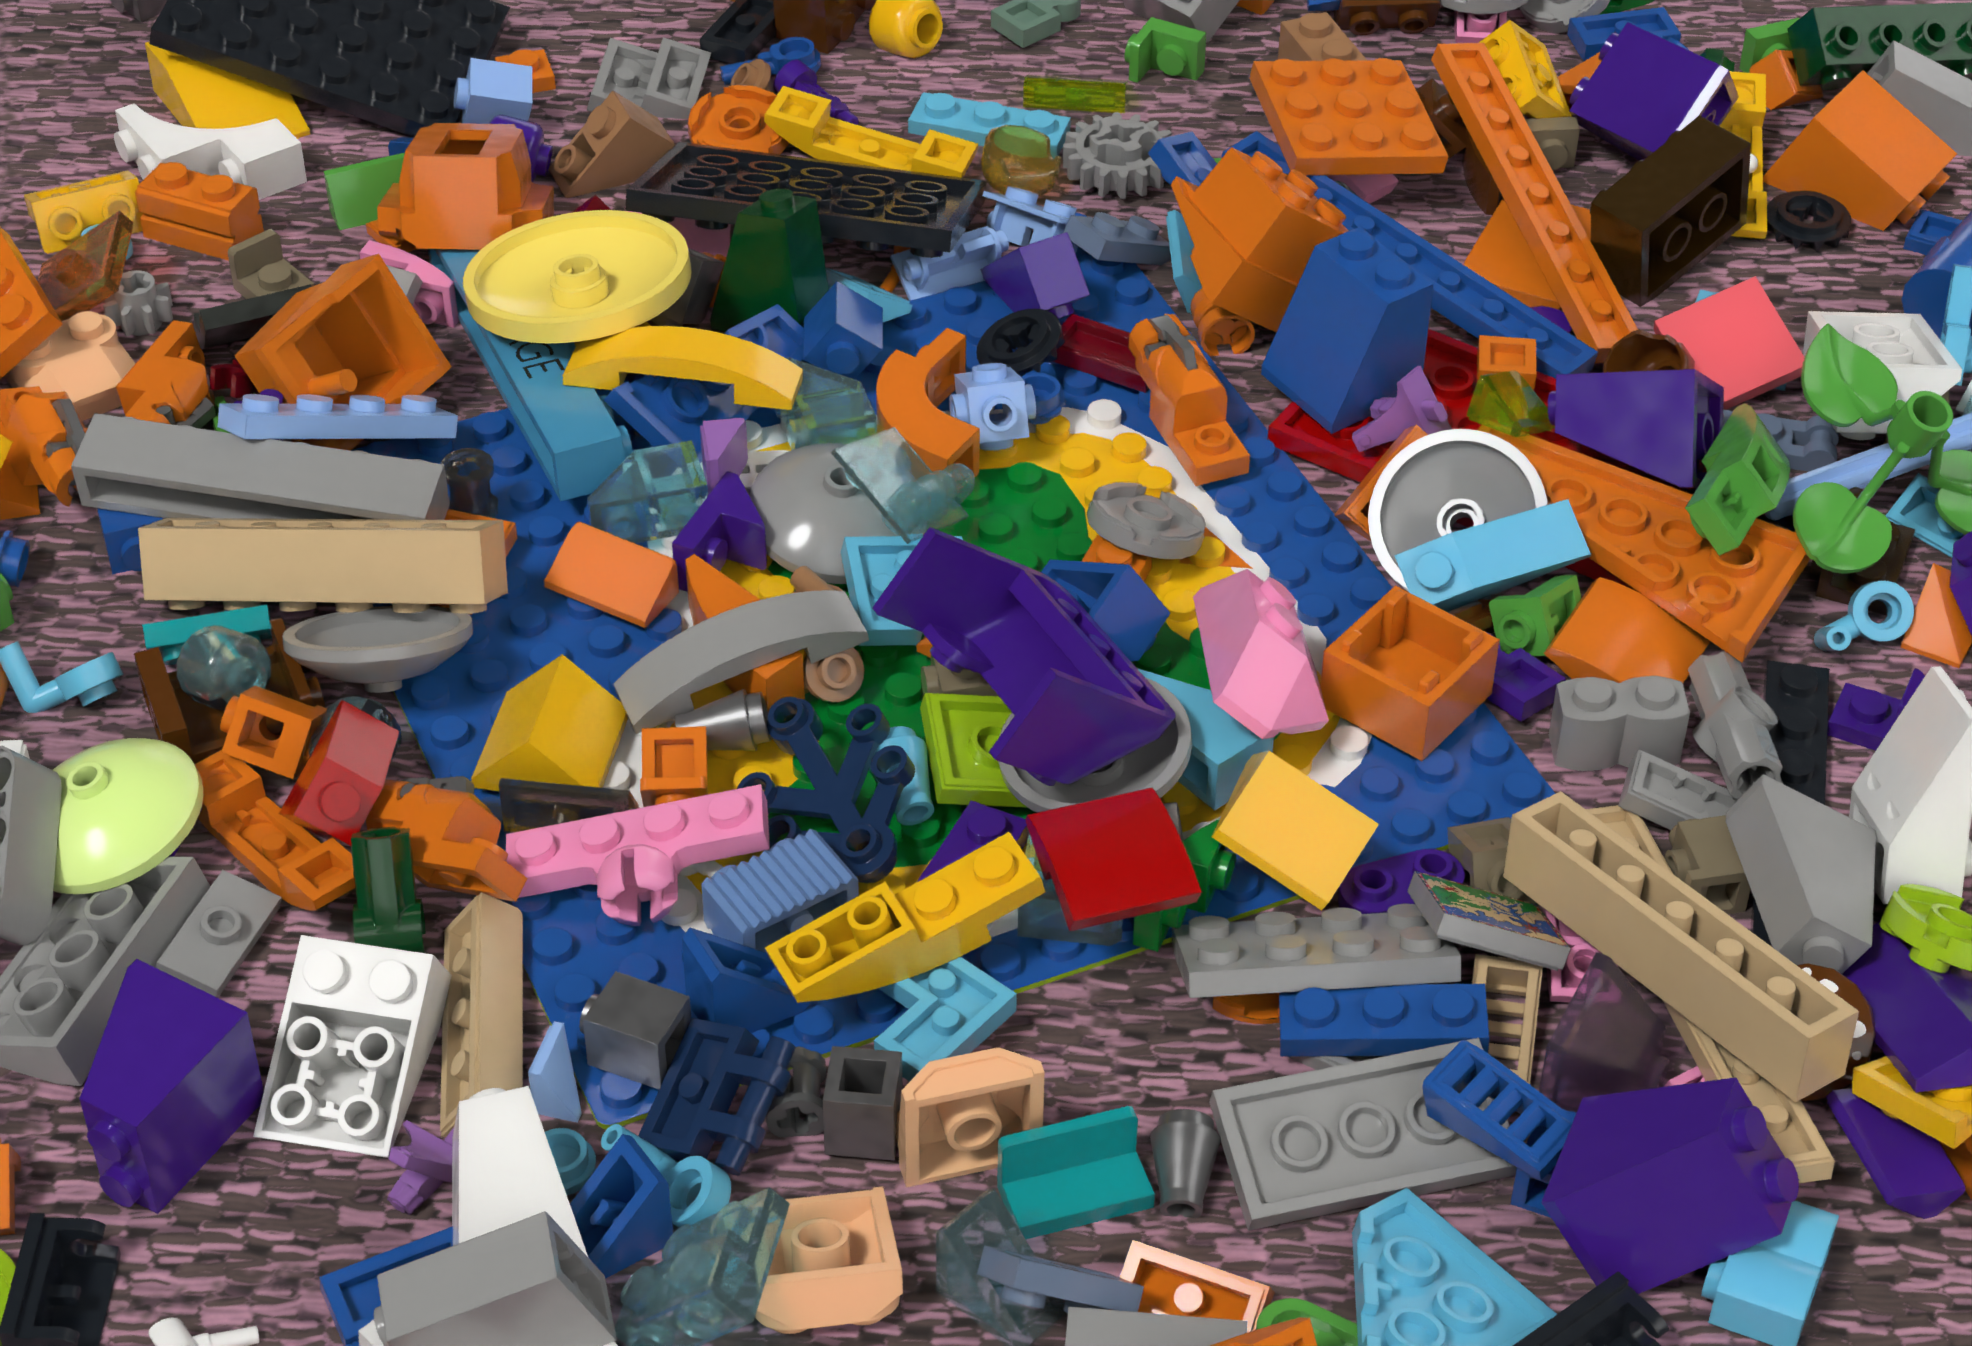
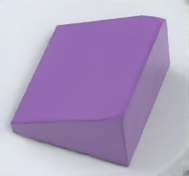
(723, 448)

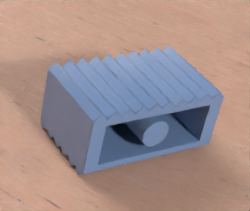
(777, 891)

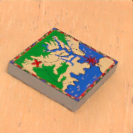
(1488, 921)

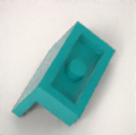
(1073, 1173)

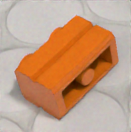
(197, 210)

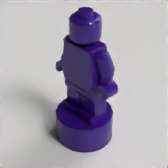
(801, 77)

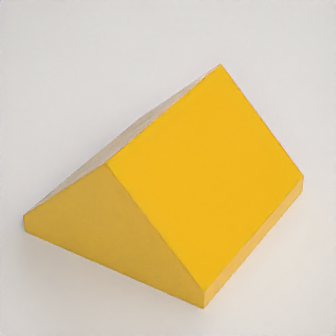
(553, 730)
(1293, 828)

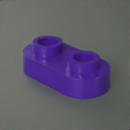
(1393, 878)

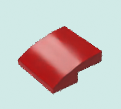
(1113, 858)

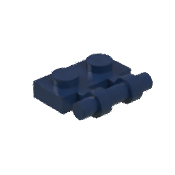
(700, 1090)

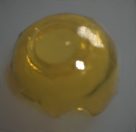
(1019, 159)

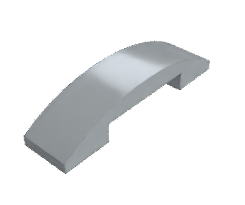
(733, 644)

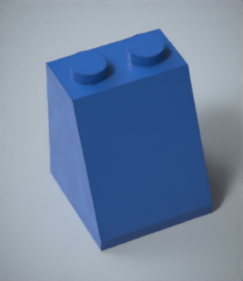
(1350, 330)

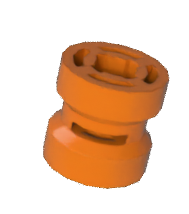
(1220, 326)

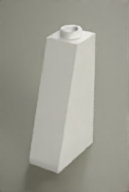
(504, 1166)

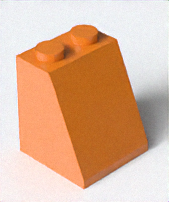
(1866, 156)

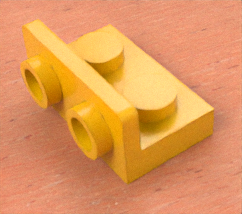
(1527, 71)
(71, 208)

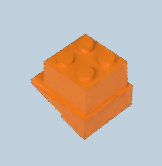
(1254, 233)
(345, 341)

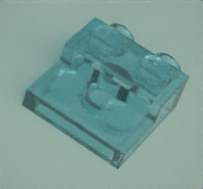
(706, 1278)

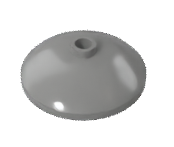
(1445, 480)
(811, 509)
(377, 644)
(1153, 765)

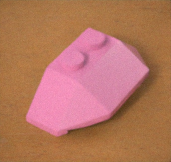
(1259, 656)

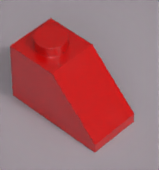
(342, 775)

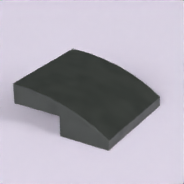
(240, 318)

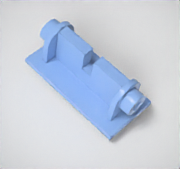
(1019, 214)
(955, 269)

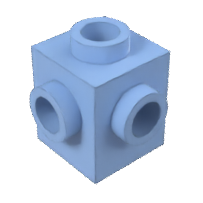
(985, 388)

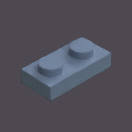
(1118, 239)
(1032, 1279)

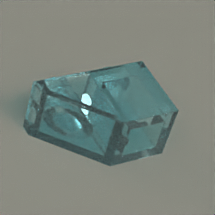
(828, 409)
(650, 493)

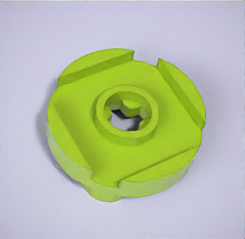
(1931, 925)

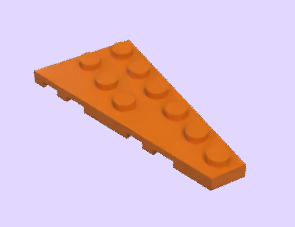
(1649, 542)

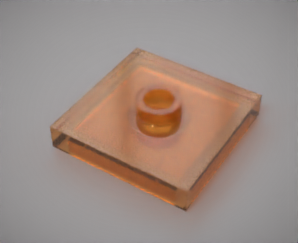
(87, 268)

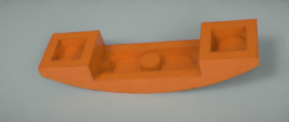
(267, 843)

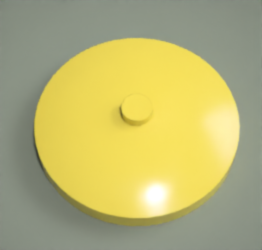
(577, 276)

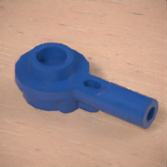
(779, 55)

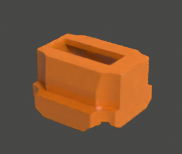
(463, 188)

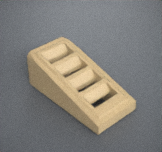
(1511, 978)

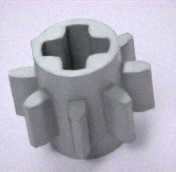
(139, 304)

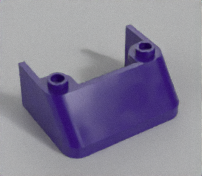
(1037, 648)

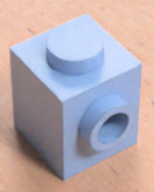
(494, 90)

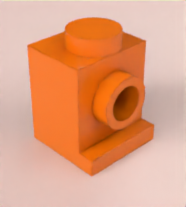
(253, 742)

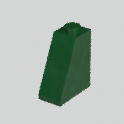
(772, 261)

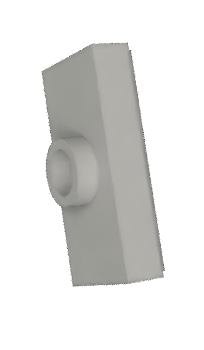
(1670, 793)
(219, 933)

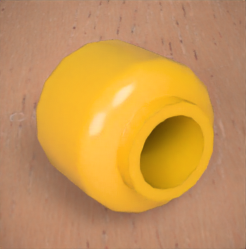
(906, 26)

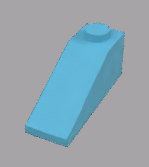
(1493, 556)
(1218, 743)

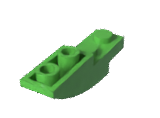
(1742, 480)

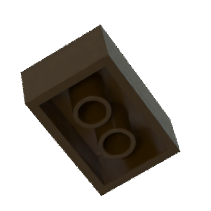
(1671, 209)

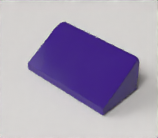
(1901, 1160)

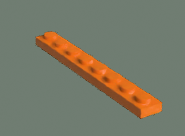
(1534, 196)

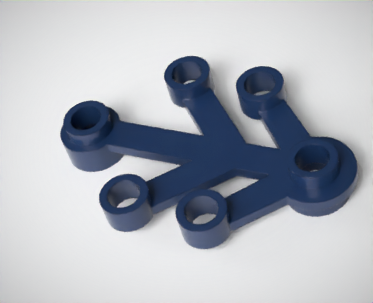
(863, 843)

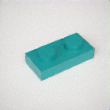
(173, 634)

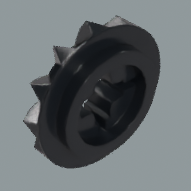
(1790, 209)
(1017, 331)

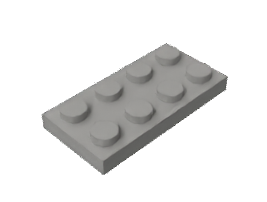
(1319, 952)
(1343, 1139)

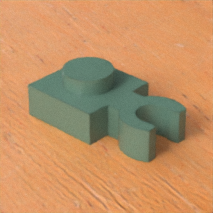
(1033, 20)

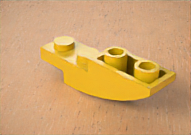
(902, 935)

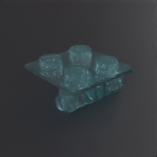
(904, 486)

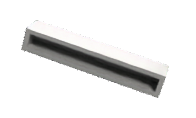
(215, 474)

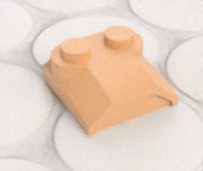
(78, 359)
(962, 1109)
(833, 1264)

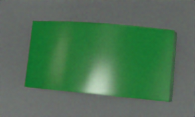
(1213, 871)

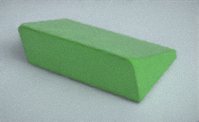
(359, 188)

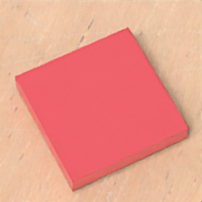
(1737, 341)

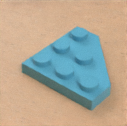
(1431, 1284)

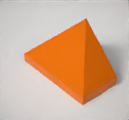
(1937, 623)

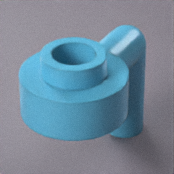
(1857, 623)
(86, 681)
(695, 1183)

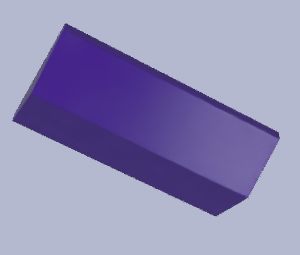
(1917, 1013)

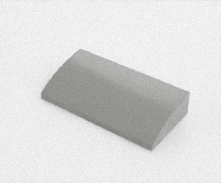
(68, 979)

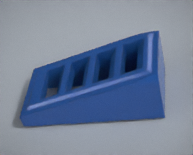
(1470, 1077)

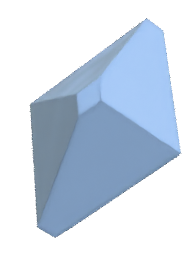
(553, 1077)

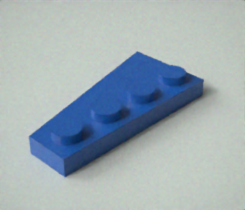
(674, 408)

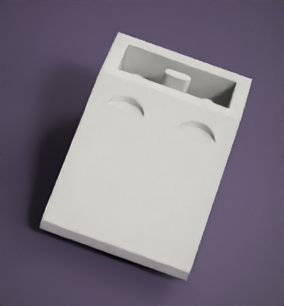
(1921, 792)
(351, 1045)

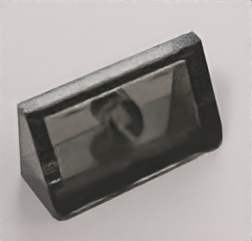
(544, 804)

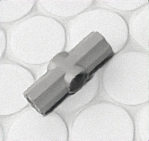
(1733, 722)

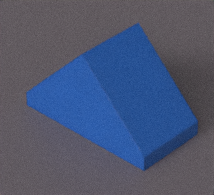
(734, 983)
(623, 1209)

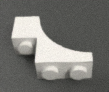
(251, 155)

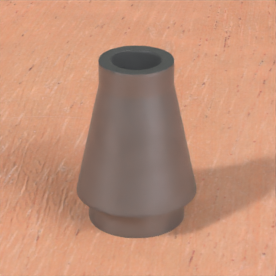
(731, 722)
(1183, 1159)

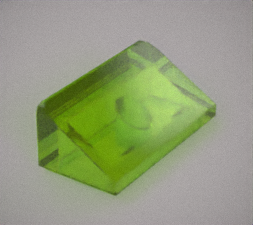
(1074, 93)
(1508, 405)

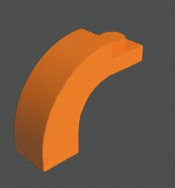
(909, 397)

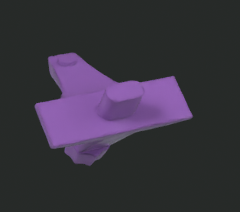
(1411, 406)
(427, 1166)

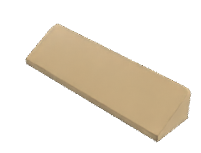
(482, 1004)

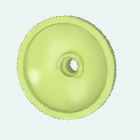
(122, 812)

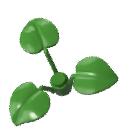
(1851, 384)

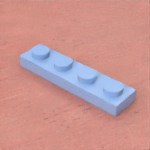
(319, 418)

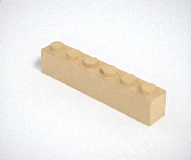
(324, 562)
(1681, 946)

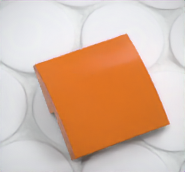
(1623, 637)

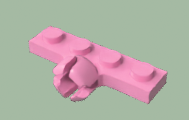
(640, 850)

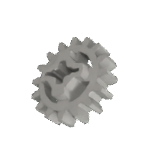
(1114, 155)

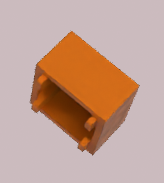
(1408, 672)

